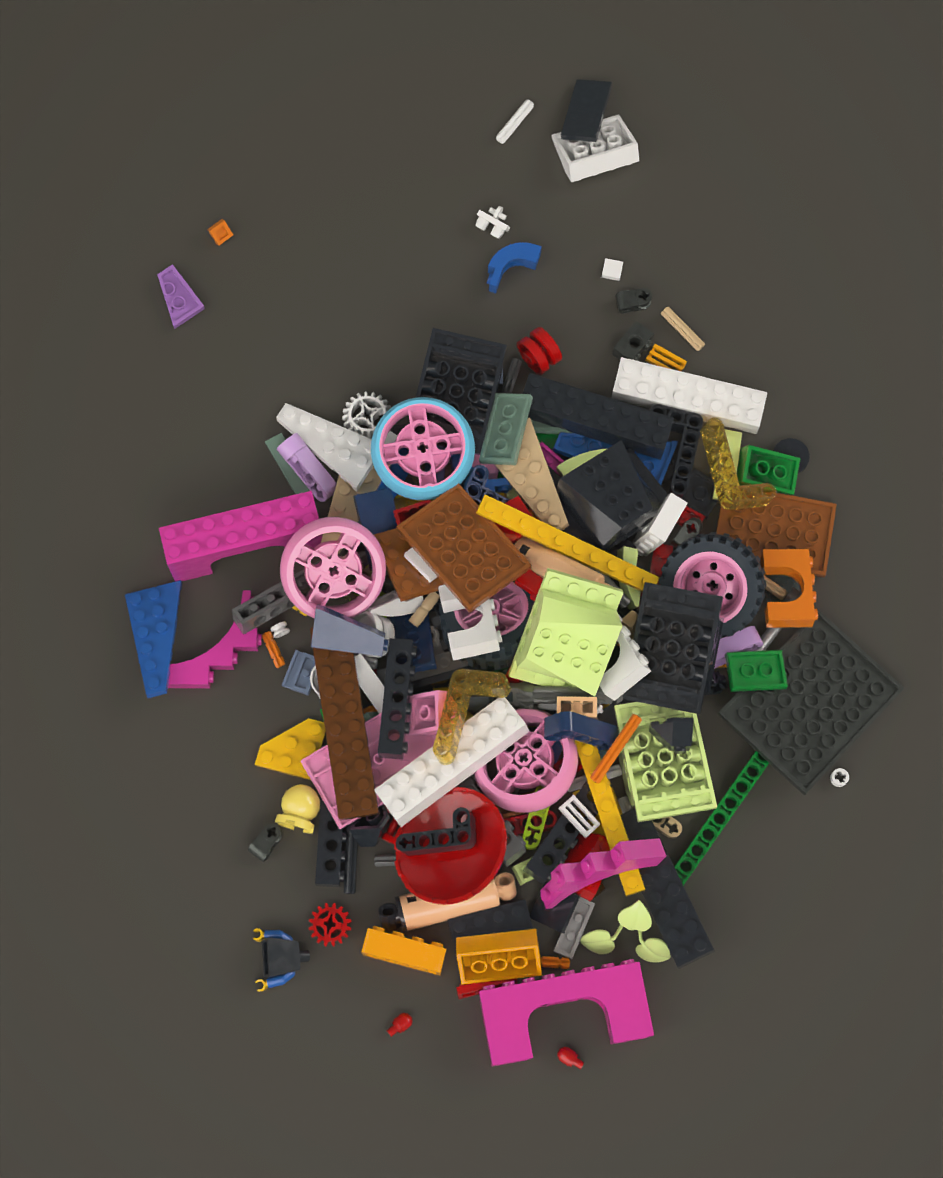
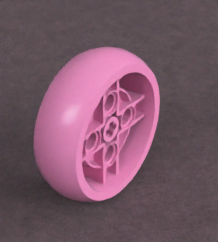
(315, 574)
(553, 783)

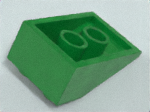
(767, 466)

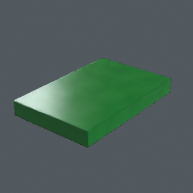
(756, 670)

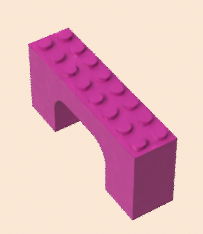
(197, 543)
(614, 988)

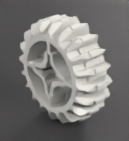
(353, 423)

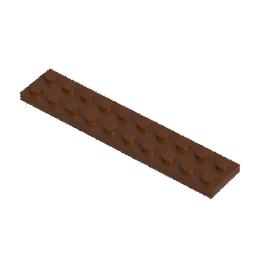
(345, 733)

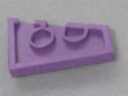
(179, 297)

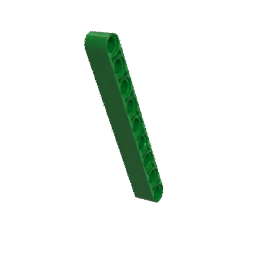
(725, 812)

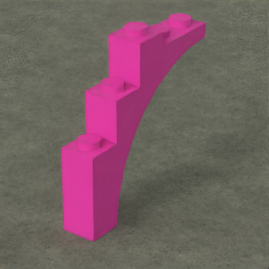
(198, 673)
(599, 865)

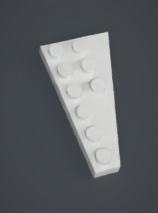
(334, 445)

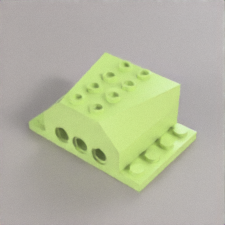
(568, 633)
(658, 779)

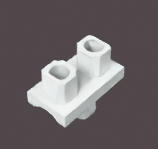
(484, 219)

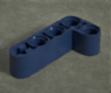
(478, 485)
(580, 728)

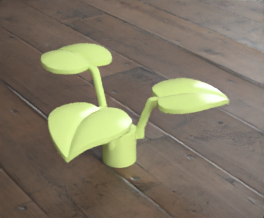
(633, 918)

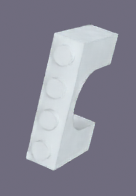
(661, 525)
(475, 640)
(627, 670)

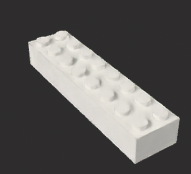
(651, 385)
(427, 780)

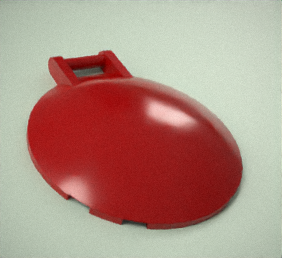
(458, 874)

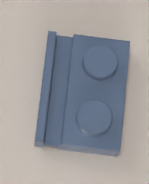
(299, 673)

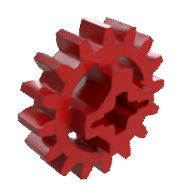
(338, 926)

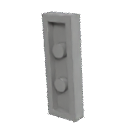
(570, 939)

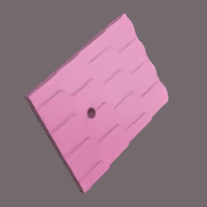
(319, 767)

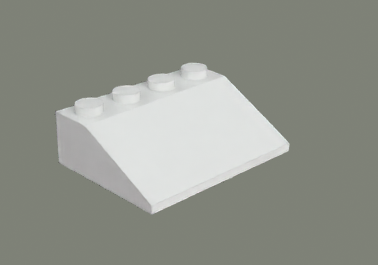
(612, 150)

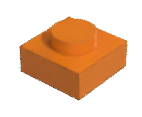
(220, 232)

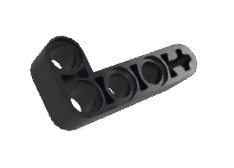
(436, 837)

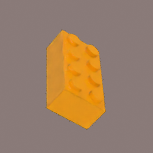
(404, 951)
(498, 956)

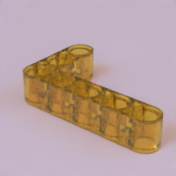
(727, 471)
(460, 707)

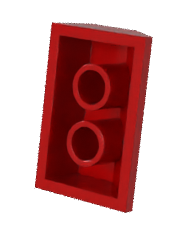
(584, 846)

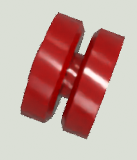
(539, 350)

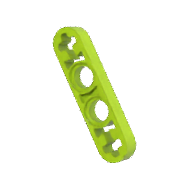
(543, 815)

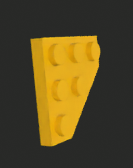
(290, 747)

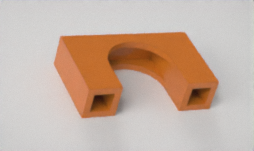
(797, 565)

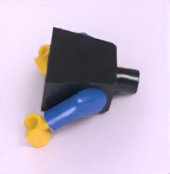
(280, 957)

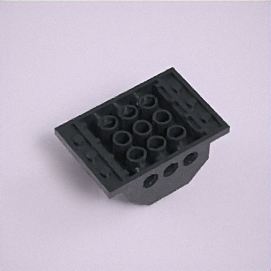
(464, 375)
(609, 497)
(681, 641)

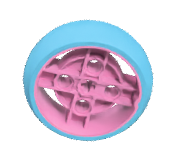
(457, 443)

